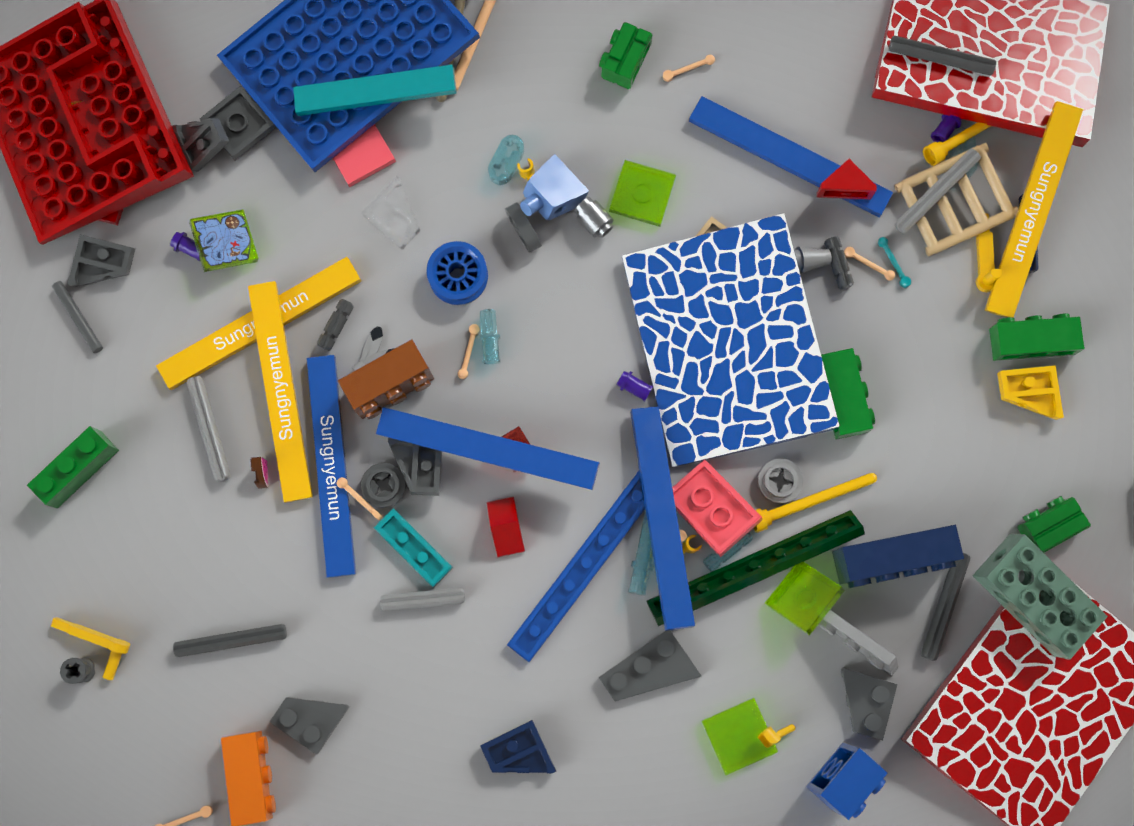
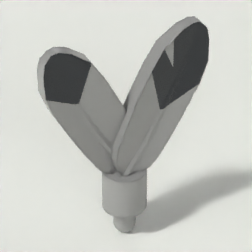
(371, 348)

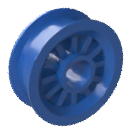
(466, 251)

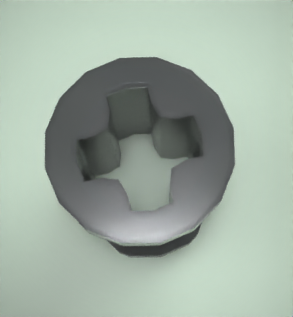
(68, 673)

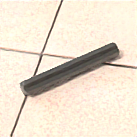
(942, 55)
(945, 609)
(229, 640)

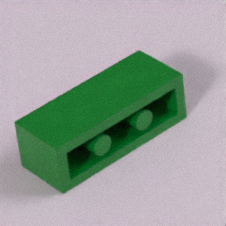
(1036, 337)
(848, 393)
(72, 467)

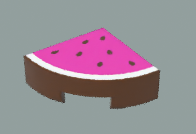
(260, 467)

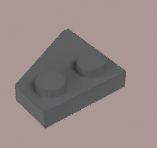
(201, 141)
(868, 702)
(308, 721)

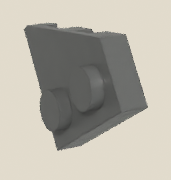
(99, 261)
(418, 466)

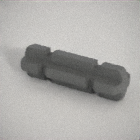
(839, 263)
(335, 324)

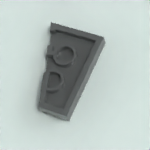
(650, 668)

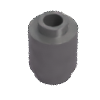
(594, 217)

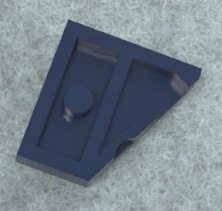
(518, 751)

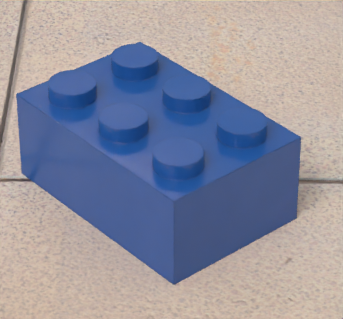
(847, 781)

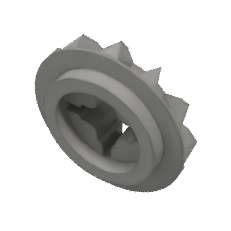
(790, 473)

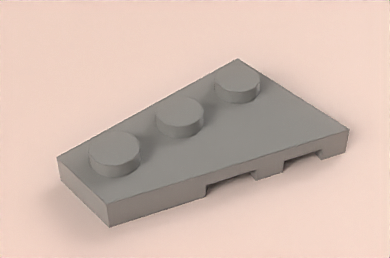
(860, 642)

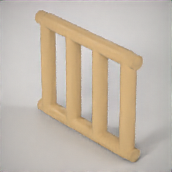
(983, 223)

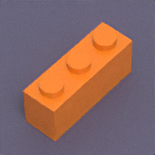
(248, 778)

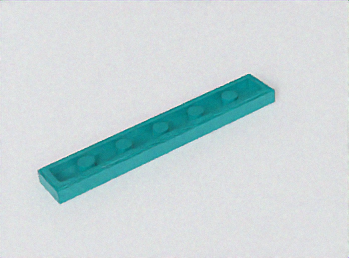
(374, 90)

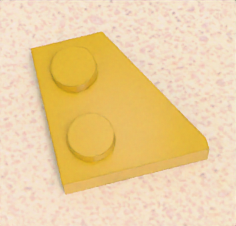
(1032, 389)

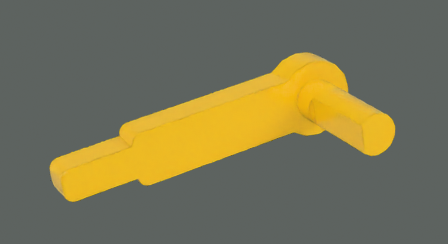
(985, 258)
(116, 645)

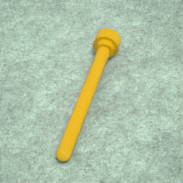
(937, 152)
(812, 500)

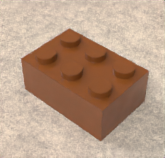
(386, 380)

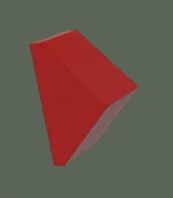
(847, 183)
(505, 527)

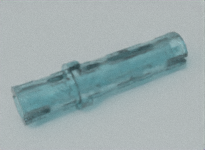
(643, 562)

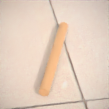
(468, 53)

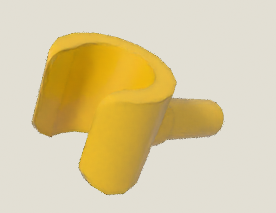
(528, 173)
(686, 548)
(769, 736)

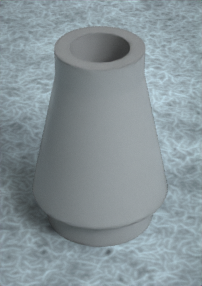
(812, 258)

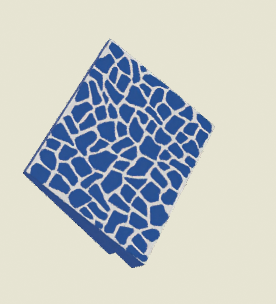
(729, 341)

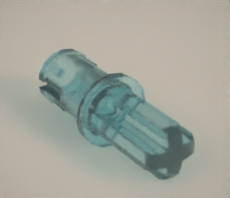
(489, 336)

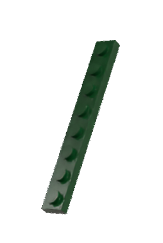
(768, 562)

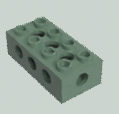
(1061, 615)

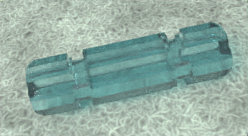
(713, 561)

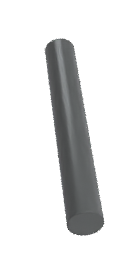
(77, 317)

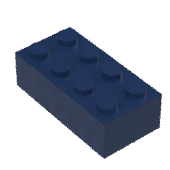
(903, 553)

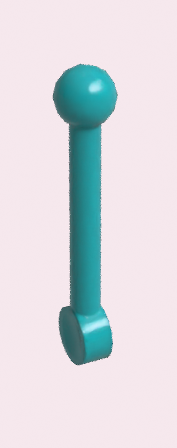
(904, 281)

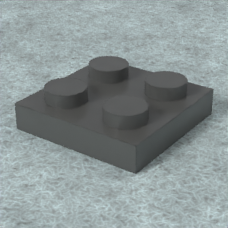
(242, 122)

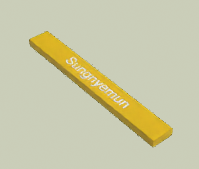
(1034, 209)
(242, 332)
(280, 392)

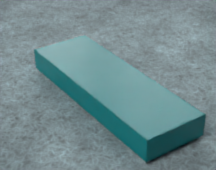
(413, 547)

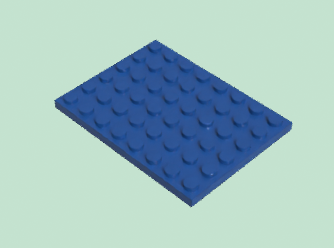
(335, 42)

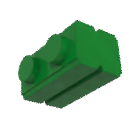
(626, 55)
(1055, 524)

